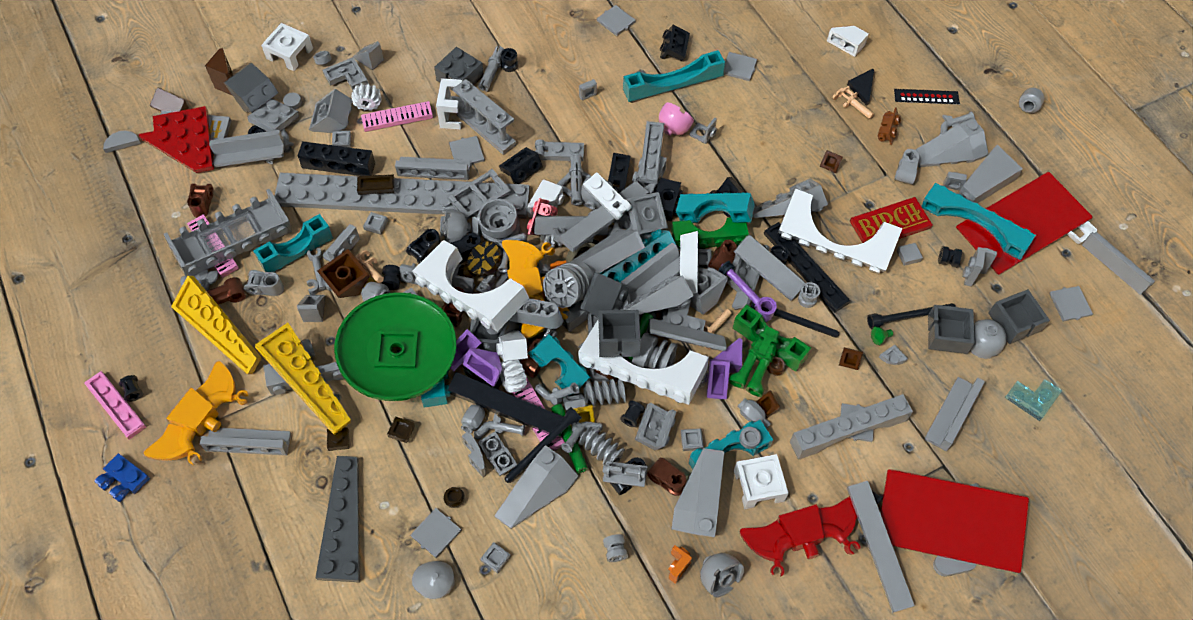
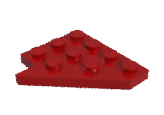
(183, 137)

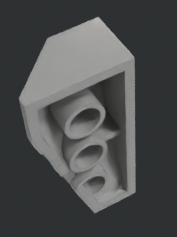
(957, 144)
(780, 205)
(708, 289)
(667, 294)
(539, 485)
(699, 501)

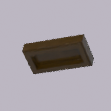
(375, 184)

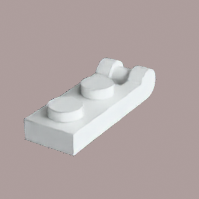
(606, 196)

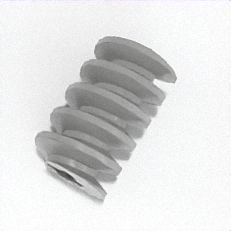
(603, 392)
(600, 446)

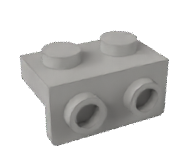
(344, 241)
(978, 264)
(655, 427)

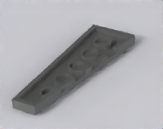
(341, 539)

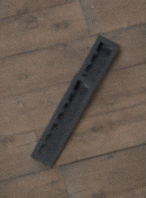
(503, 404)

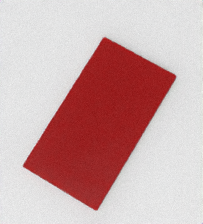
(1040, 207)
(955, 520)

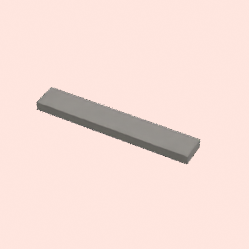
(597, 220)
(880, 547)

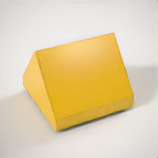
(586, 413)

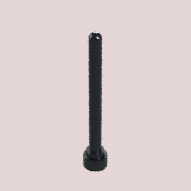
(876, 320)
(803, 322)
(569, 418)

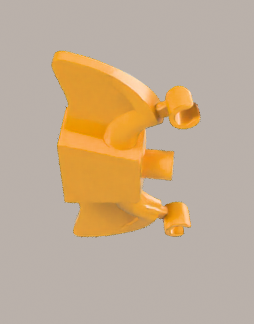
(524, 270)
(195, 415)

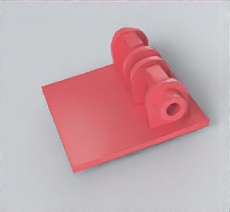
(541, 208)

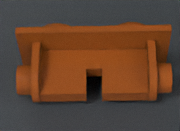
(889, 124)

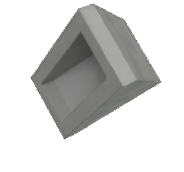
(370, 55)
(312, 308)

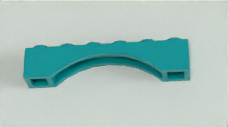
(702, 69)
(1011, 237)

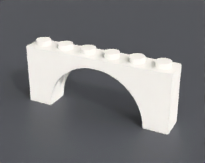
(872, 253)
(490, 308)
(675, 382)

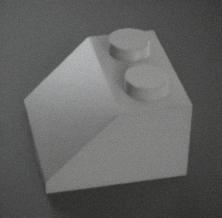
(331, 113)

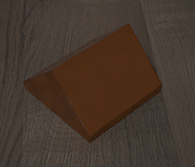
(219, 70)
(344, 275)

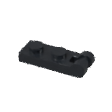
(619, 171)

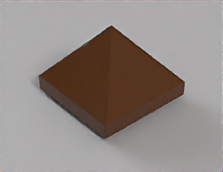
(831, 161)
(850, 358)
(768, 403)

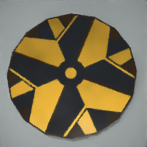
(484, 259)

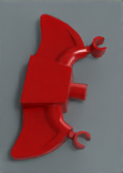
(804, 531)

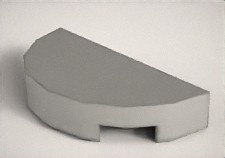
(120, 140)

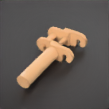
(852, 101)
(369, 266)
(715, 326)

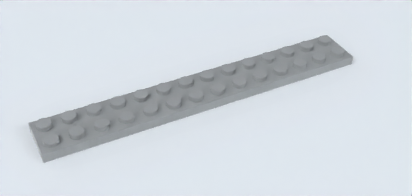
(408, 196)

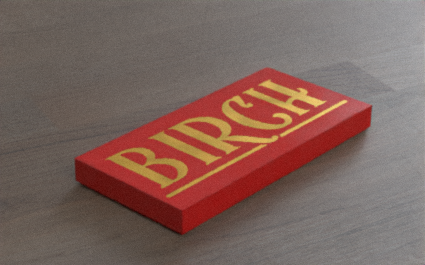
(903, 214)

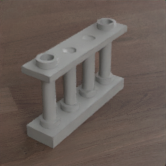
(485, 117)

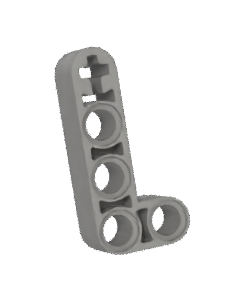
(536, 313)

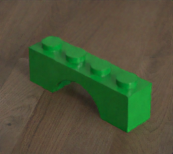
(729, 231)
(791, 350)

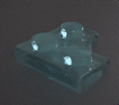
(1032, 402)

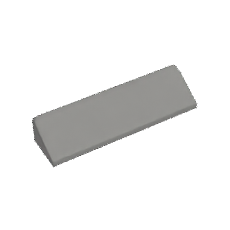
(769, 267)
(686, 334)

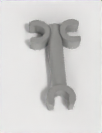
(319, 283)

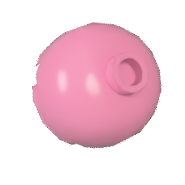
(674, 120)

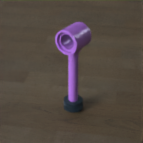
(727, 269)

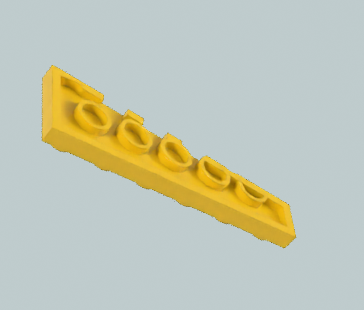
(209, 319)
(295, 366)

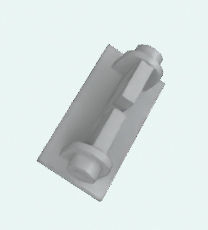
(492, 281)
(624, 474)

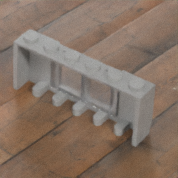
(229, 235)

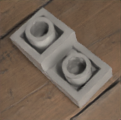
(497, 453)

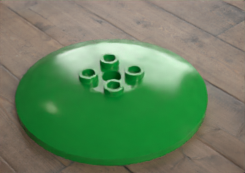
(390, 321)

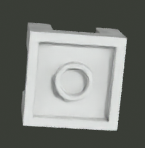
(286, 44)
(448, 103)
(761, 480)

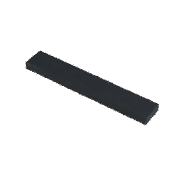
(809, 269)

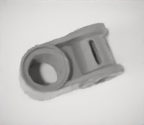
(907, 167)
(261, 283)

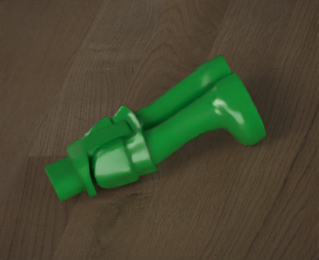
(761, 350)

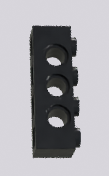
(336, 159)

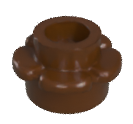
(776, 361)

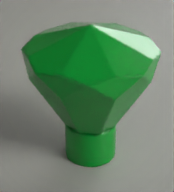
(880, 335)

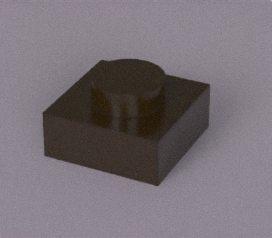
(401, 429)
(339, 441)

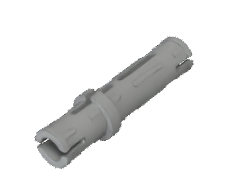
(493, 65)
(576, 173)

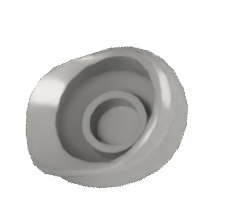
(433, 579)

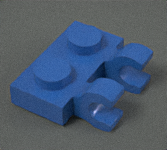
(125, 473)

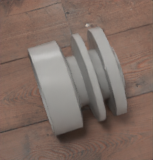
(498, 220)
(567, 283)
(653, 356)

